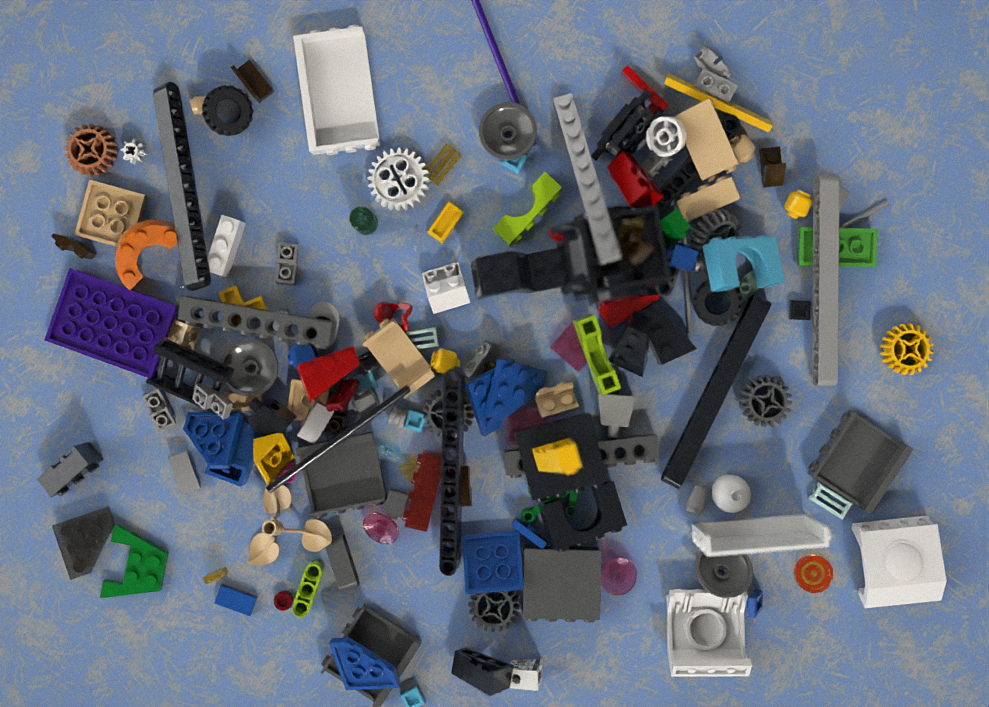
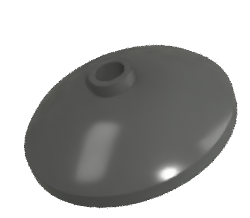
(503, 119)
(240, 357)
(736, 571)

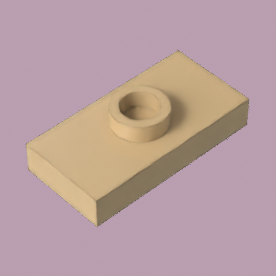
(240, 403)

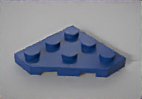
(512, 388)
(478, 393)
(214, 436)
(361, 667)

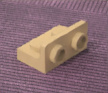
(184, 334)
(556, 400)

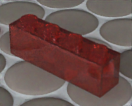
(424, 491)

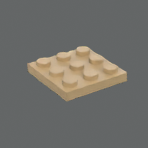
(108, 212)

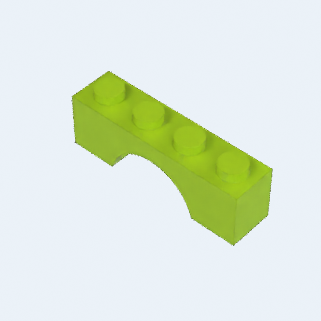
(544, 191)
(599, 365)

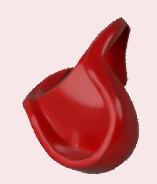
(386, 310)

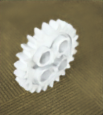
(383, 188)

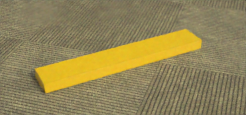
(729, 108)

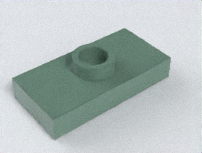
(747, 285)

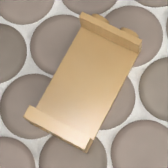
(707, 141)
(398, 355)

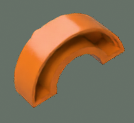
(134, 241)

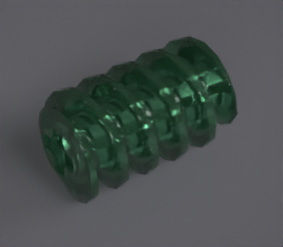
(357, 216)

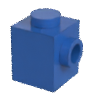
(682, 257)
(301, 354)

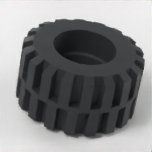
(237, 96)
(710, 317)

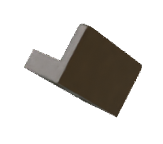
(253, 81)

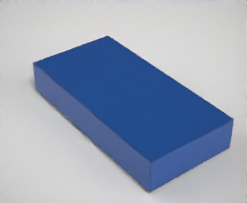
(235, 600)

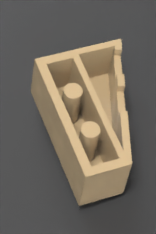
(709, 198)

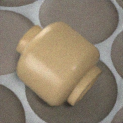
(742, 147)

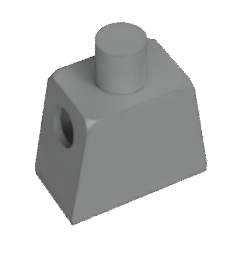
(614, 411)

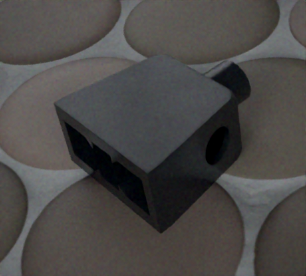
(270, 418)

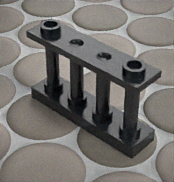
(186, 359)

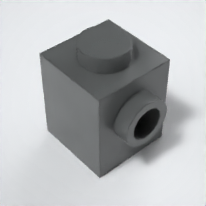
(365, 401)
(395, 504)

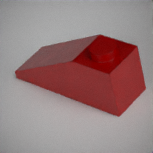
(618, 311)

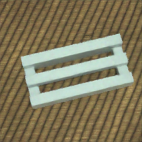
(434, 336)
(816, 492)

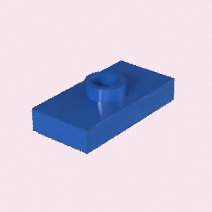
(529, 532)
(755, 603)

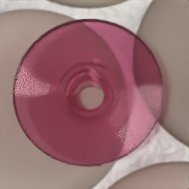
(380, 528)
(624, 581)

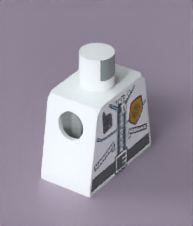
(527, 674)

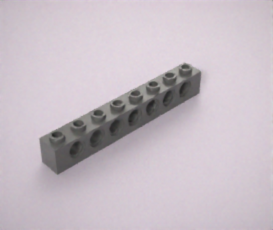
(191, 306)
(649, 454)

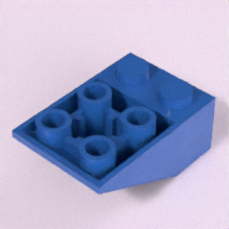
(242, 458)

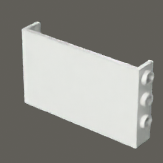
(336, 90)
(760, 535)

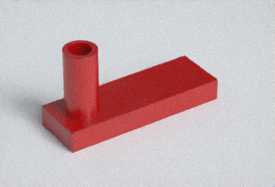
(656, 102)

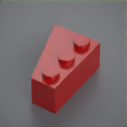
(633, 181)
(326, 371)

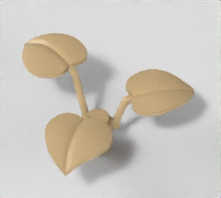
(264, 549)

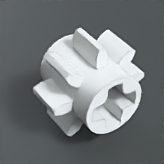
(138, 149)

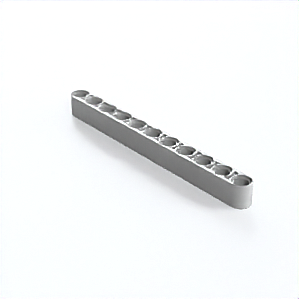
(825, 280)

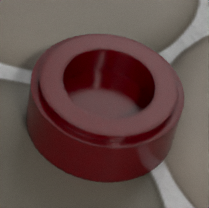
(283, 600)

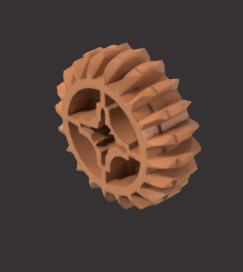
(80, 159)

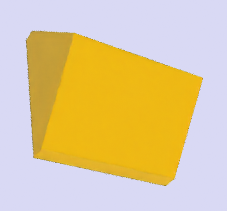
(271, 455)

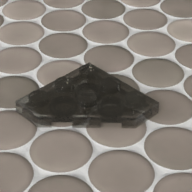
(83, 540)

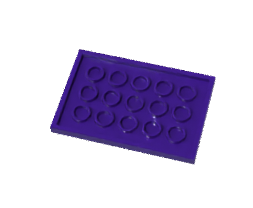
(110, 323)

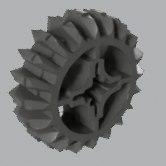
(716, 224)
(762, 408)
(431, 410)
(487, 610)

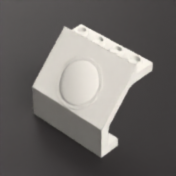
(900, 561)
(706, 634)

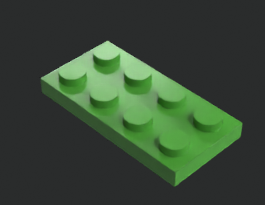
(856, 247)

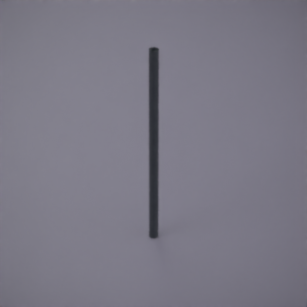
(339, 438)

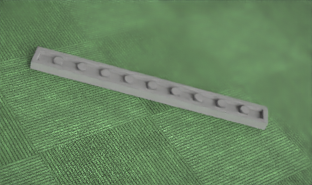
(587, 179)

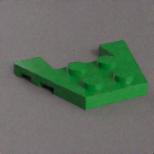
(144, 566)

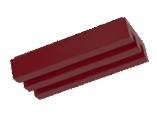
(342, 395)

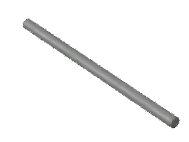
(864, 215)
(687, 295)

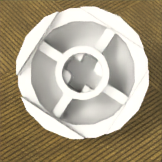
(666, 136)
(731, 493)

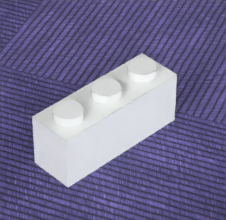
(225, 245)

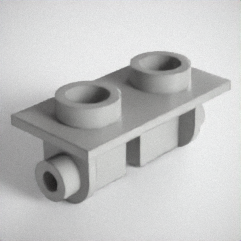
(706, 58)
(716, 85)
(653, 169)
(484, 353)

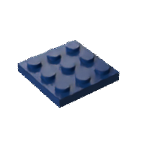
(492, 562)

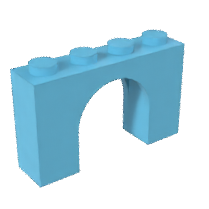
(761, 252)

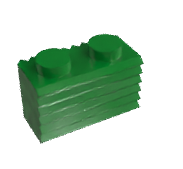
(674, 227)

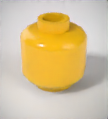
(798, 204)
(444, 360)

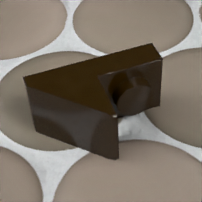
(772, 167)
(635, 246)

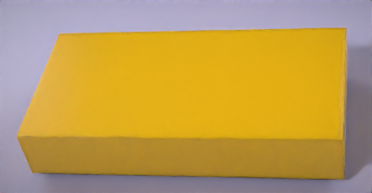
(445, 222)

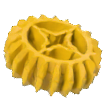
(894, 358)

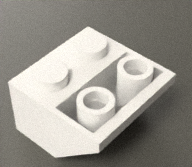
(445, 288)

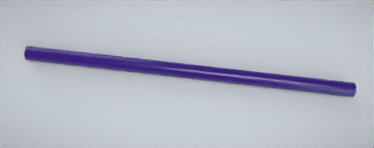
(495, 51)

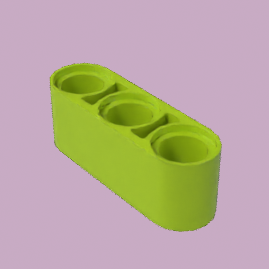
(304, 596)

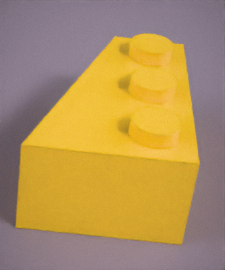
(557, 457)

